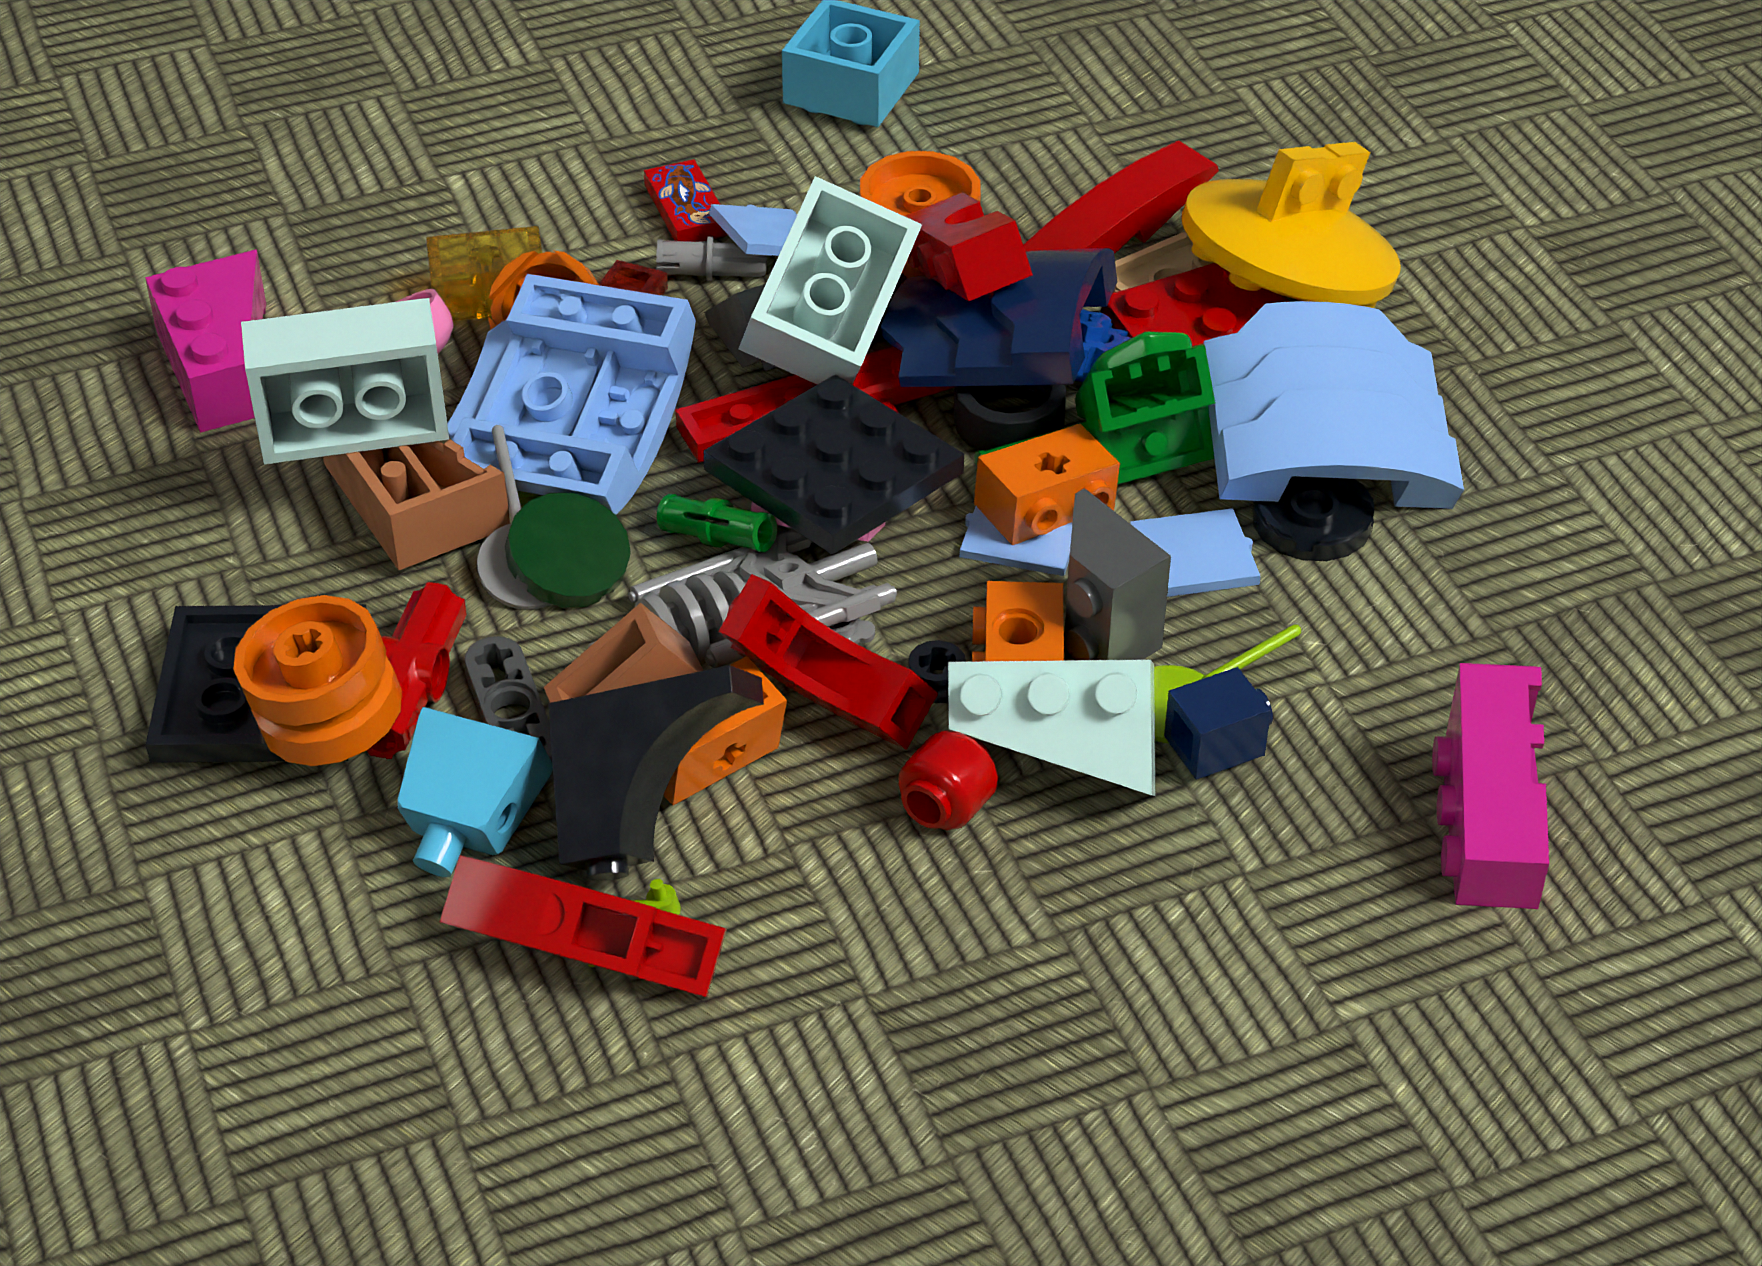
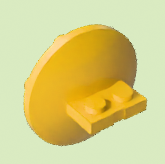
(1295, 229)

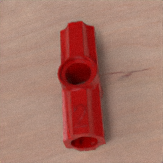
(420, 658)

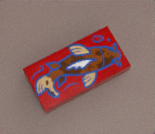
(684, 201)

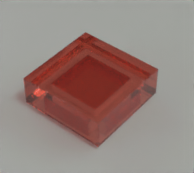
(635, 278)

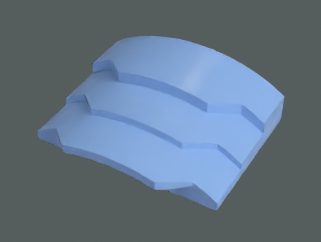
(578, 386)
(1328, 398)

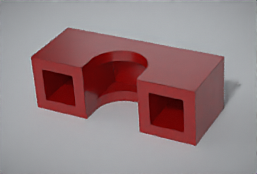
(967, 249)

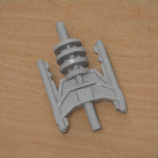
(700, 595)

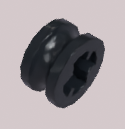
(934, 656)

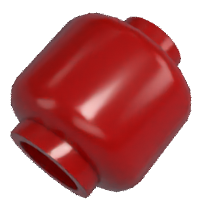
(947, 780)

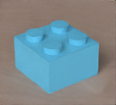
(850, 62)

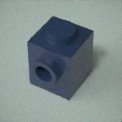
(1217, 722)

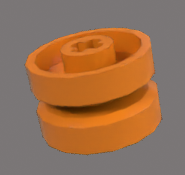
(915, 181)
(318, 680)

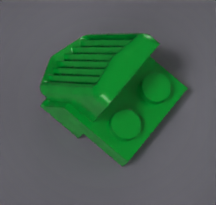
(1150, 404)

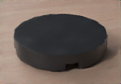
(1316, 518)

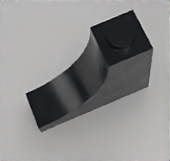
(619, 754)

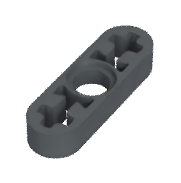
(515, 689)

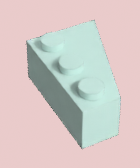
(1063, 712)

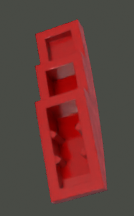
(1128, 203)

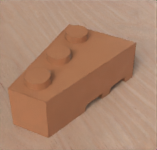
(422, 498)

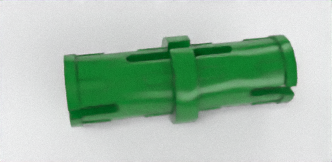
(743, 529)

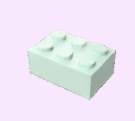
(830, 285)
(345, 380)

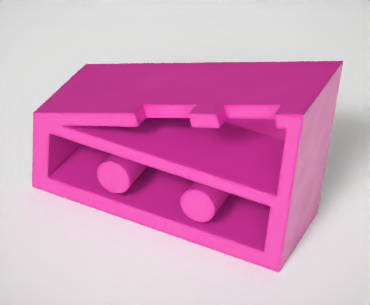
(201, 331)
(1492, 788)

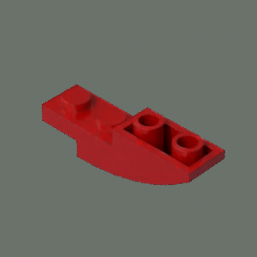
(583, 925)

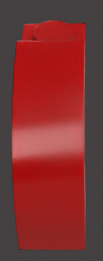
(825, 664)

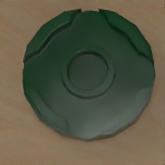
(567, 549)

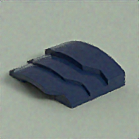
(1005, 337)

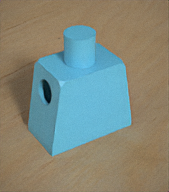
(467, 787)

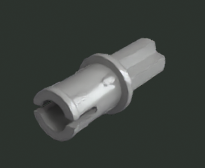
(708, 259)

